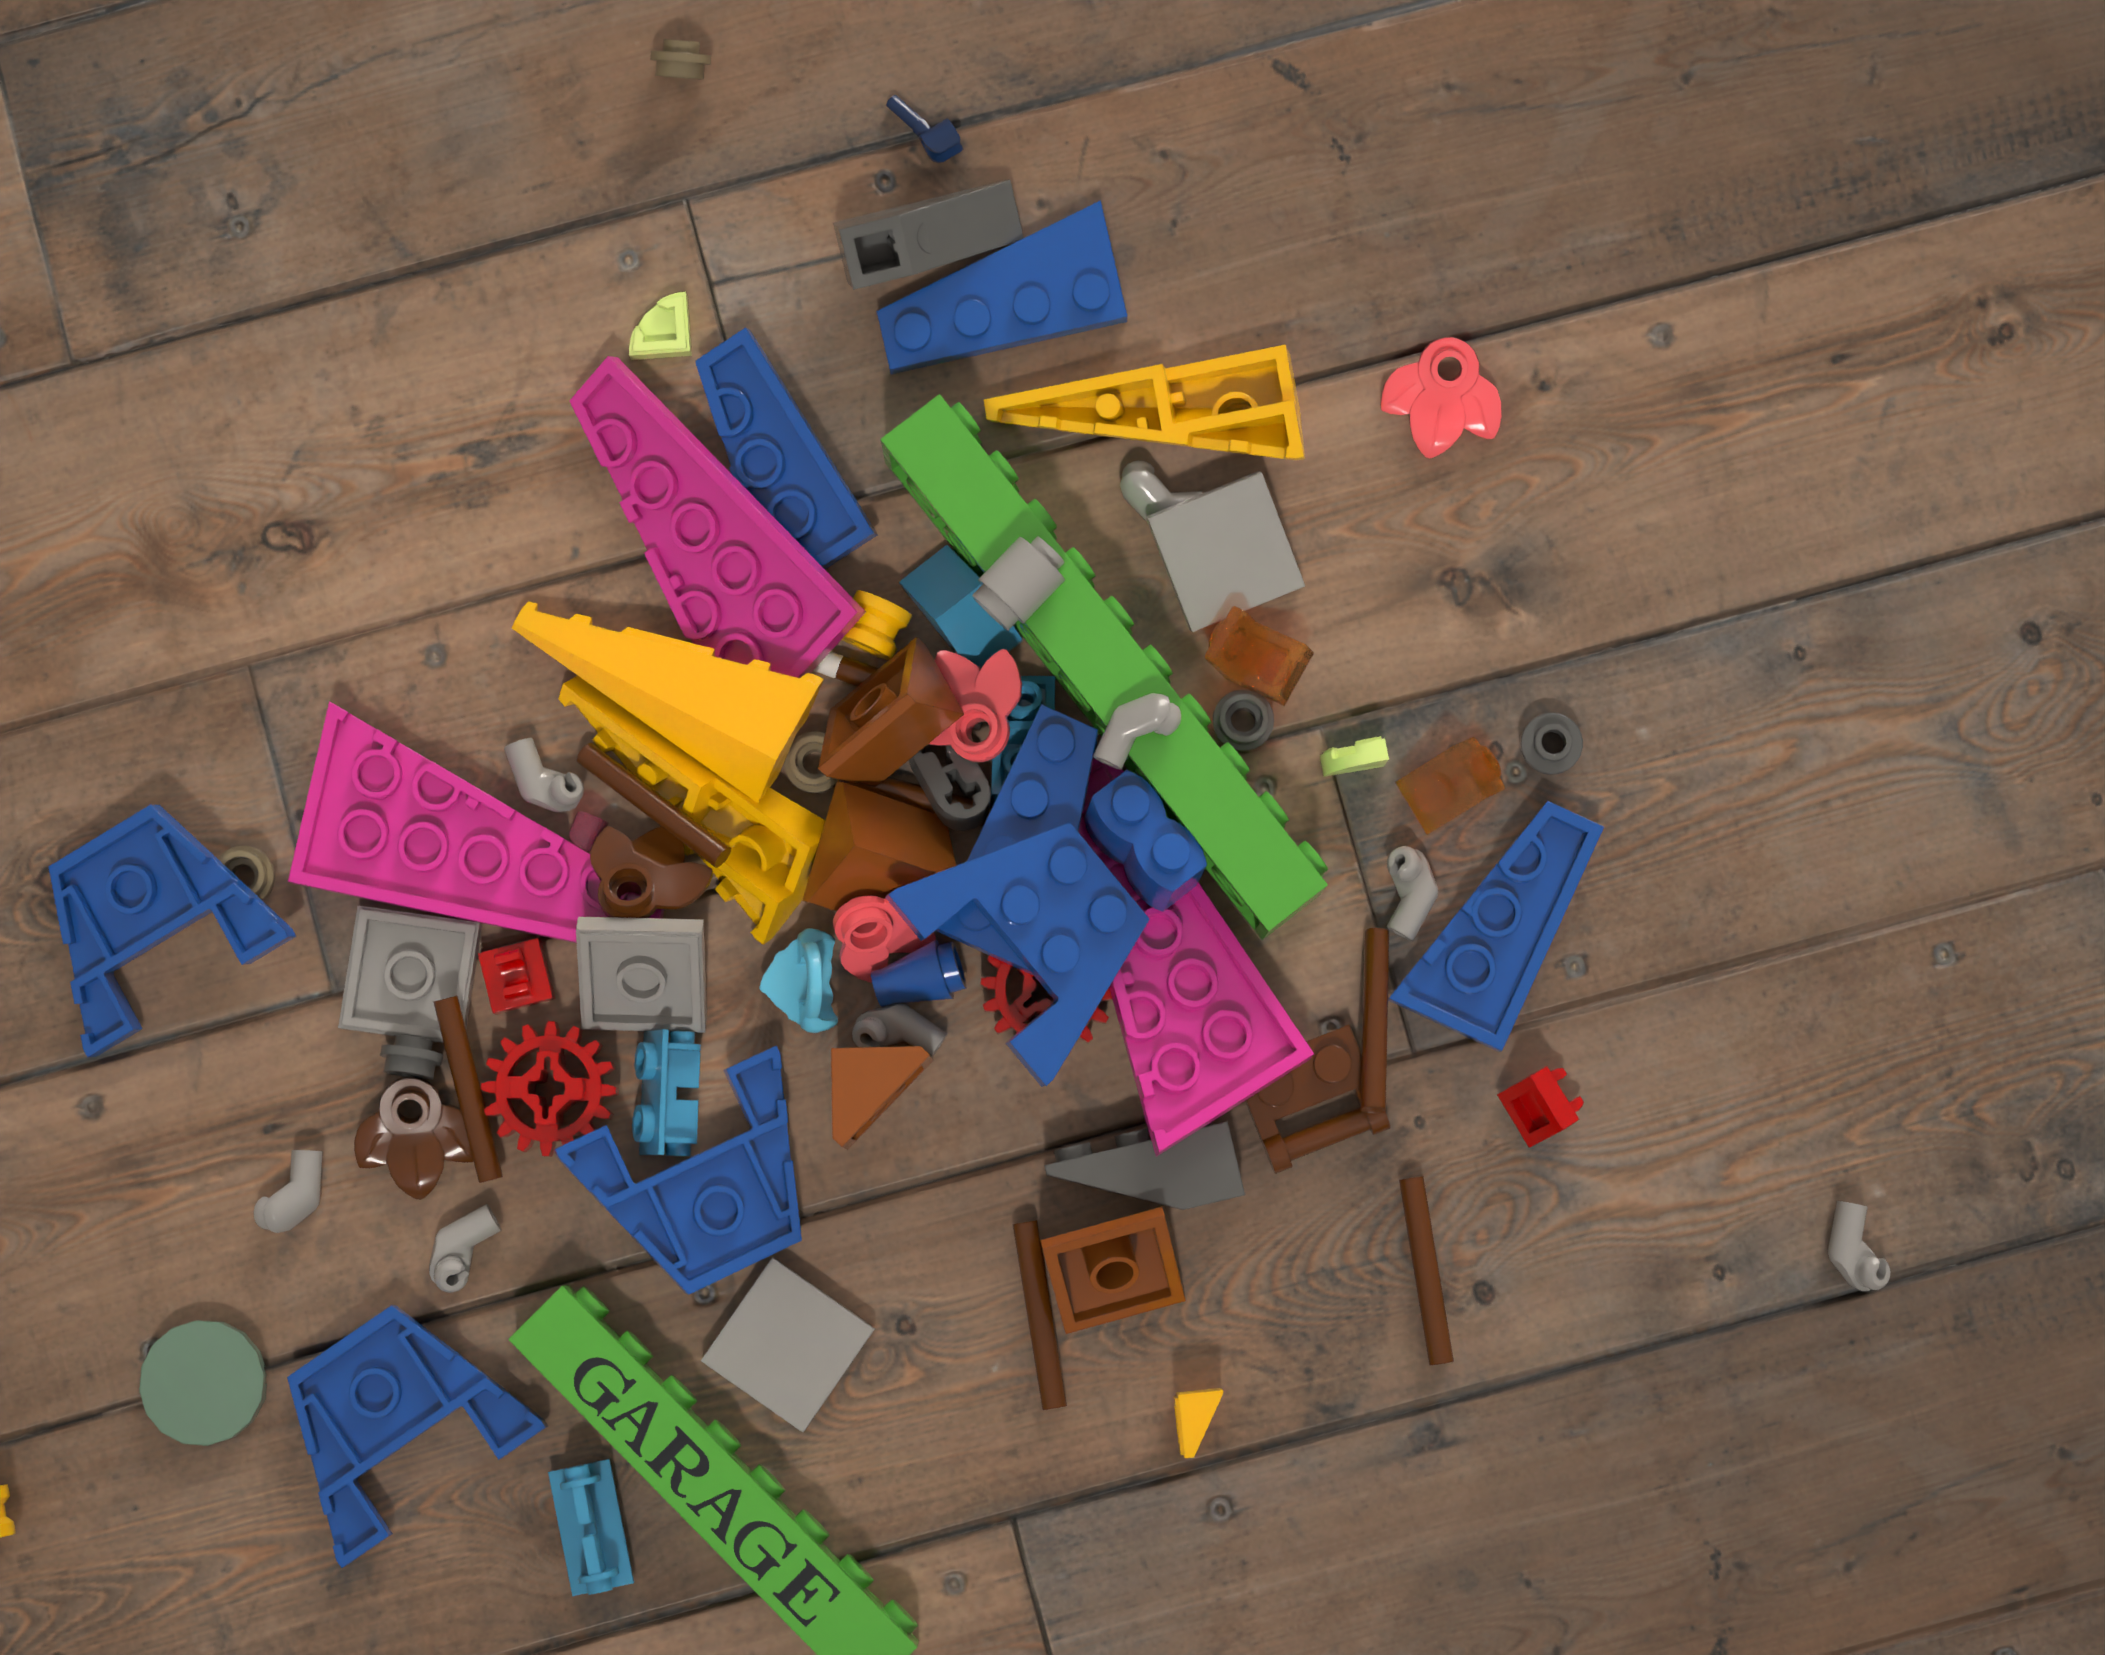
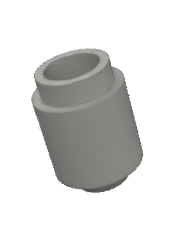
(1019, 581)

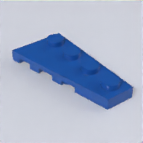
(1021, 295)
(778, 452)
(1039, 794)
(1496, 942)

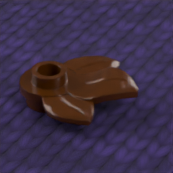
(649, 867)
(416, 1145)

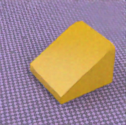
(1193, 1417)

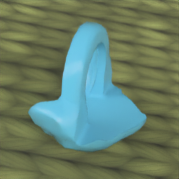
(800, 981)

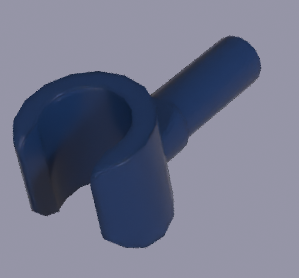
(939, 141)

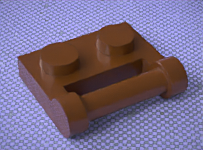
(1329, 1073)

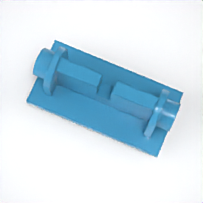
(663, 1070)
(591, 1527)

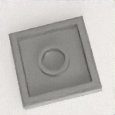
(1225, 551)
(402, 967)
(641, 974)
(788, 1344)

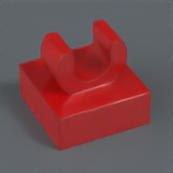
(516, 976)
(1540, 1105)

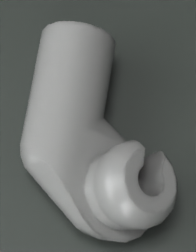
(1146, 491)
(1133, 720)
(539, 784)
(1416, 890)
(895, 1025)
(297, 1198)
(455, 1245)
(1851, 1254)

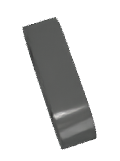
(938, 788)

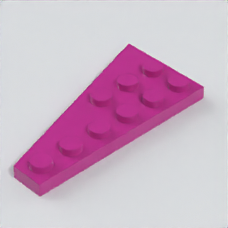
(712, 545)
(425, 840)
(1194, 1011)

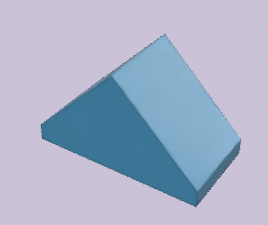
(944, 593)

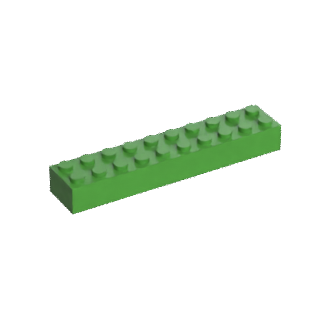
(1101, 667)

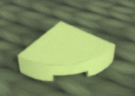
(663, 330)
(1365, 755)

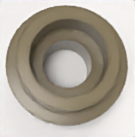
(680, 60)
(794, 764)
(249, 856)

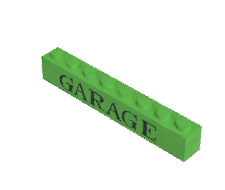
(707, 1482)

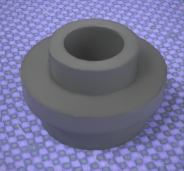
(1243, 701)
(1536, 755)
(411, 1057)

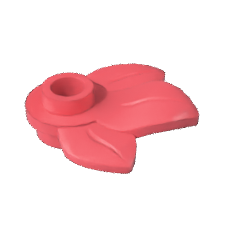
(1439, 406)
(984, 697)
(870, 932)

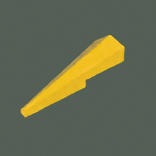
(1214, 404)
(714, 709)
(768, 840)

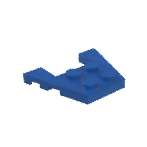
(133, 894)
(1058, 916)
(713, 1207)
(378, 1396)

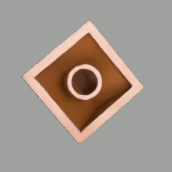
(888, 718)
(874, 848)
(868, 1083)
(1113, 1270)

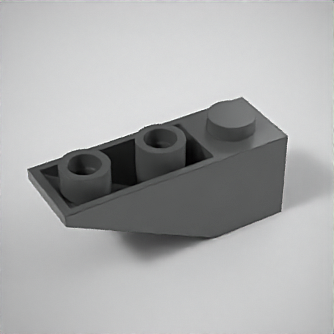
(927, 234)
(1183, 1177)

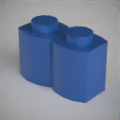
(1133, 829)

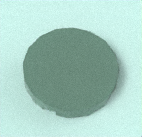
(203, 1382)

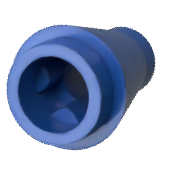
(923, 975)

